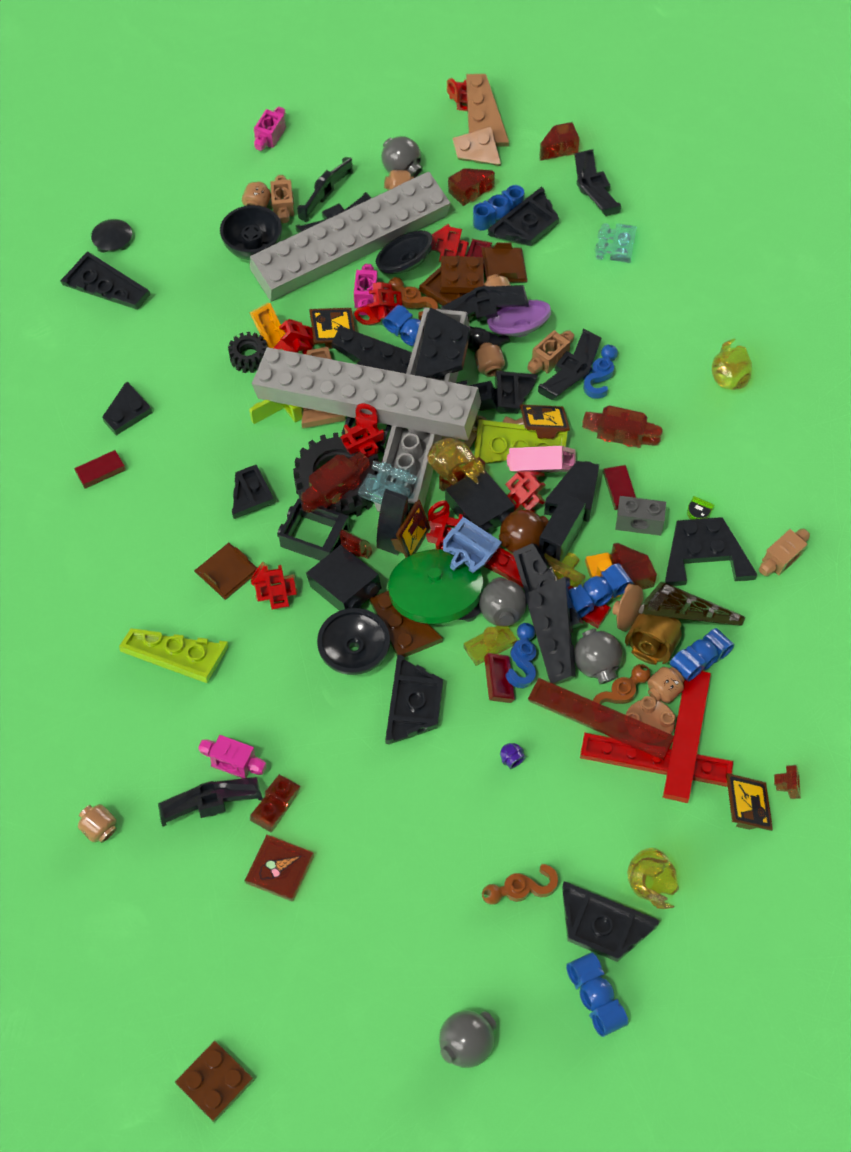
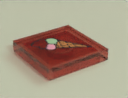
(279, 868)

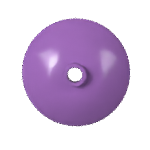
(520, 320)

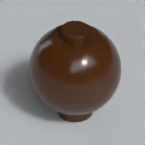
(521, 529)

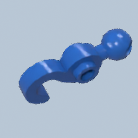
(601, 371)
(522, 654)

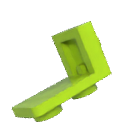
(267, 408)

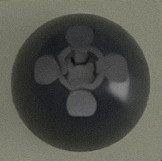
(250, 230)

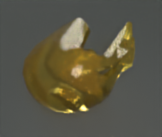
(732, 367)
(448, 456)
(652, 874)

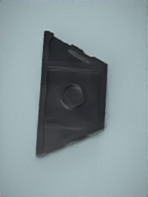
(527, 220)
(442, 346)
(413, 702)
(602, 923)

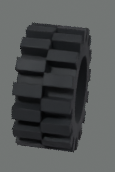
(243, 343)

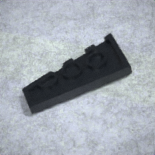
(104, 281)
(375, 352)
(537, 573)
(551, 620)

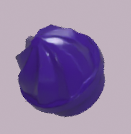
(512, 755)

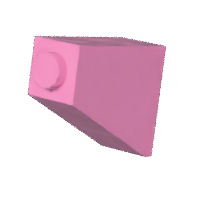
(541, 459)

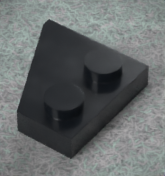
(512, 390)
(126, 410)
(250, 492)

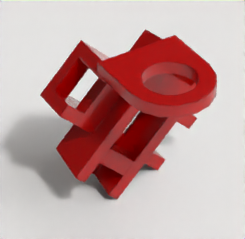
(458, 93)
(449, 241)
(379, 309)
(297, 337)
(366, 425)
(521, 495)
(439, 522)
(262, 582)

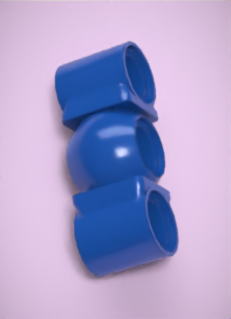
(496, 207)
(401, 323)
(599, 589)
(702, 654)
(597, 994)

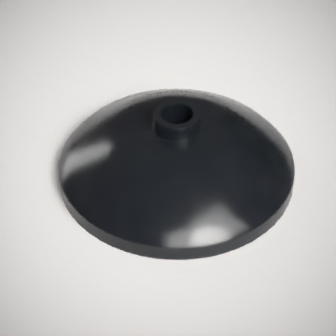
(405, 252)
(353, 629)

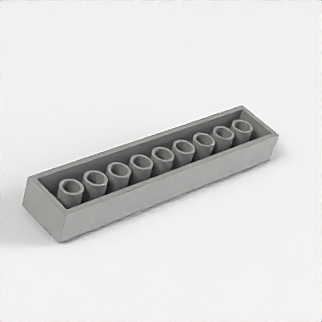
(348, 236)
(340, 386)
(410, 447)

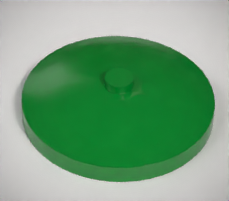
(430, 591)

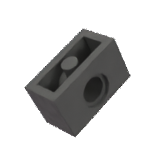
(640, 515)

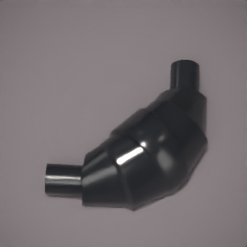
(480, 336)

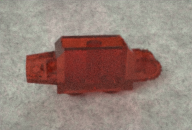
(623, 427)
(333, 481)

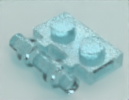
(623, 242)
(374, 486)

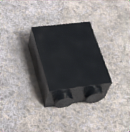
(479, 503)
(562, 528)
(344, 579)

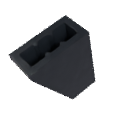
(579, 483)

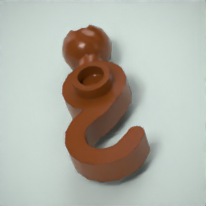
(412, 297)
(625, 688)
(518, 887)

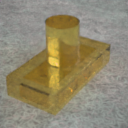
(566, 569)
(493, 641)

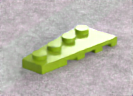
(496, 438)
(185, 656)

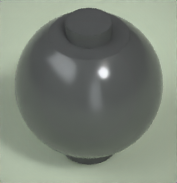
(401, 154)
(502, 602)
(598, 655)
(467, 1038)

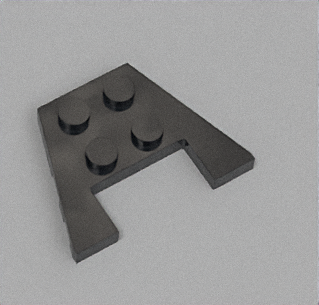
(706, 542)

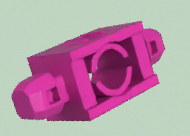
(269, 128)
(363, 279)
(232, 756)

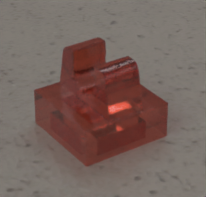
(789, 782)

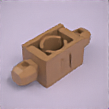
(282, 207)
(555, 346)
(784, 552)

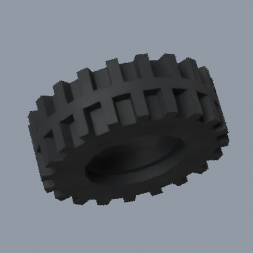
(317, 456)

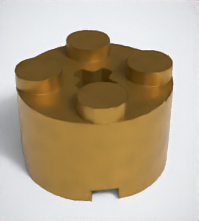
(653, 638)

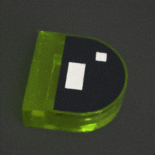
(699, 508)

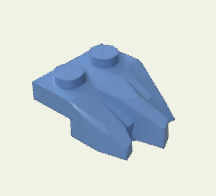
(470, 545)

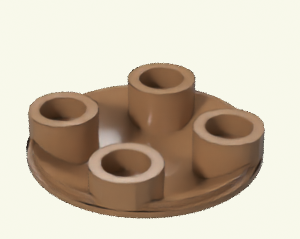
(628, 607)
(653, 713)

